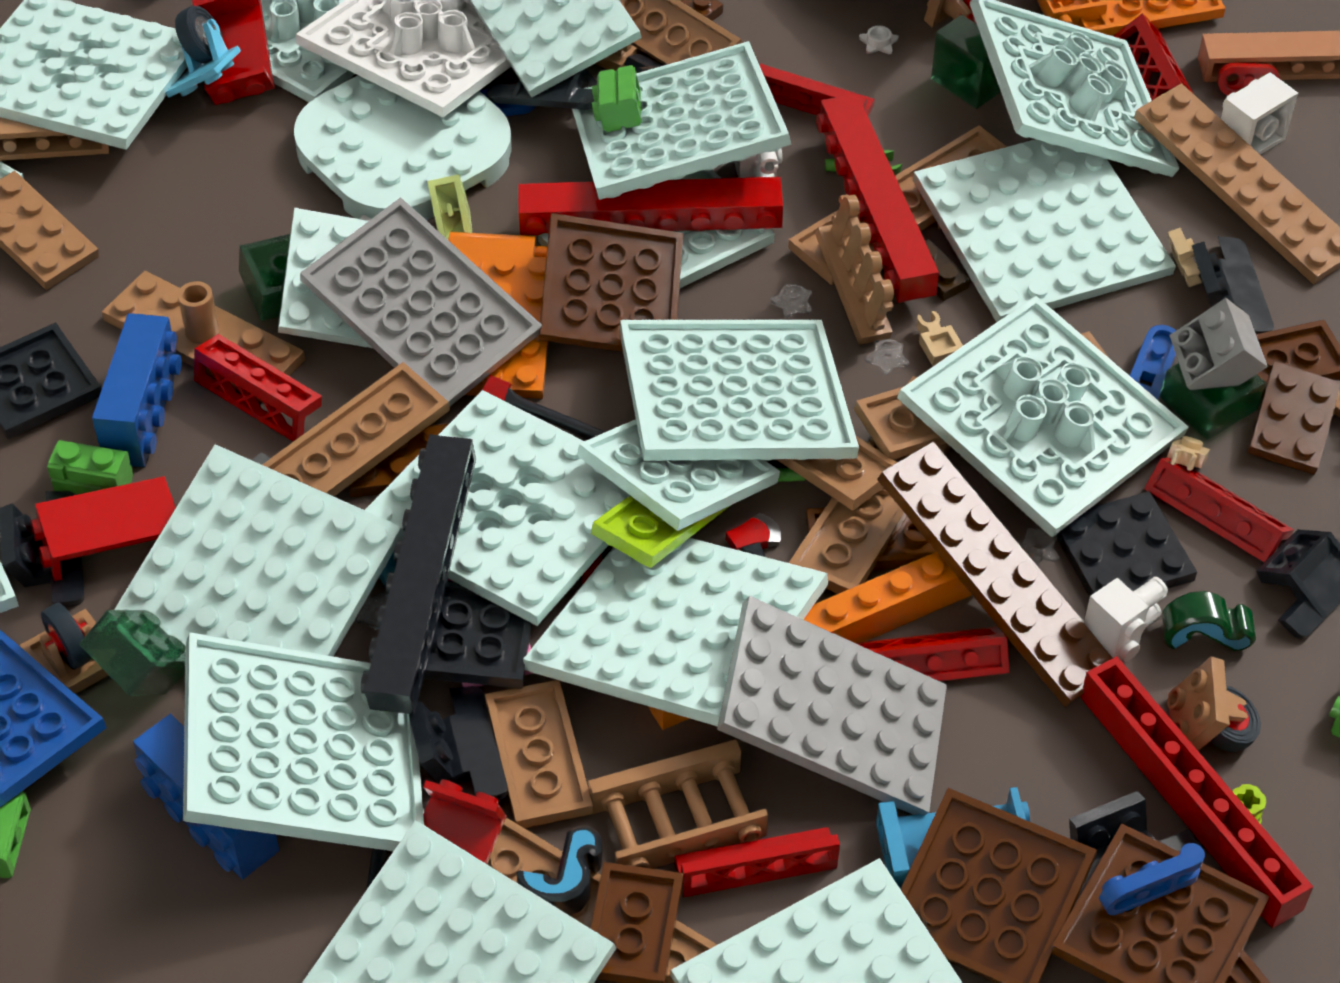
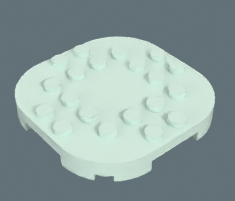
(385, 148)

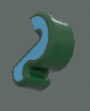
(1208, 615)

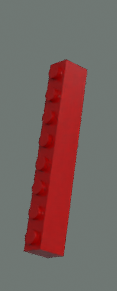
(880, 198)
(664, 206)
(1195, 790)

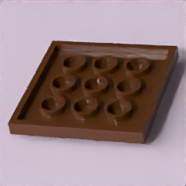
(606, 275)
(995, 888)
(1172, 939)

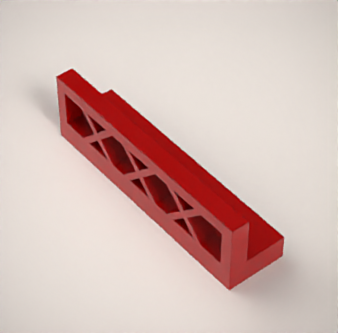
(1159, 54)
(803, 92)
(254, 379)
(1218, 509)
(949, 653)
(758, 861)

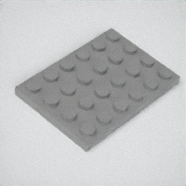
(421, 301)
(833, 707)

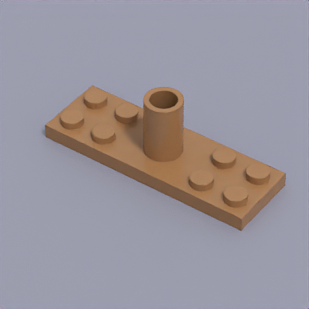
(198, 320)

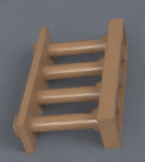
(673, 774)

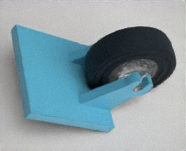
(200, 44)

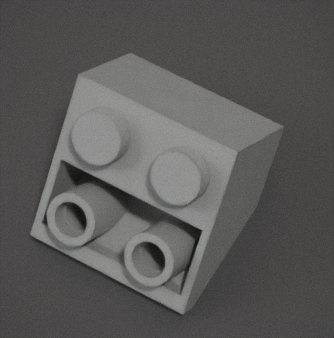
(1218, 348)

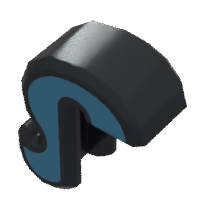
(572, 885)

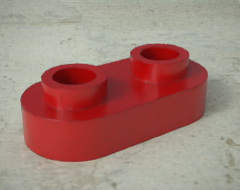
(1246, 73)

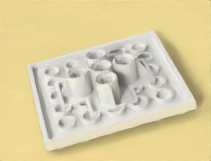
(415, 48)

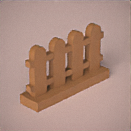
(857, 272)

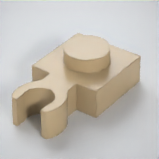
(1183, 256)
(936, 340)
(1188, 452)

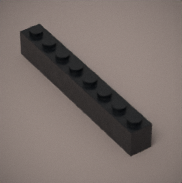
(419, 576)

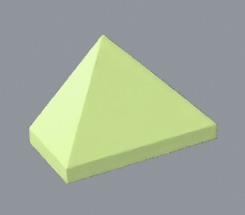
(450, 205)

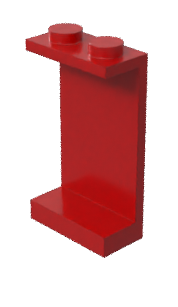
(241, 25)
(101, 521)
(464, 819)

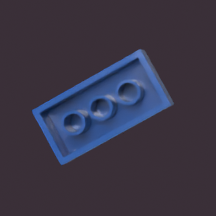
(137, 387)
(162, 767)

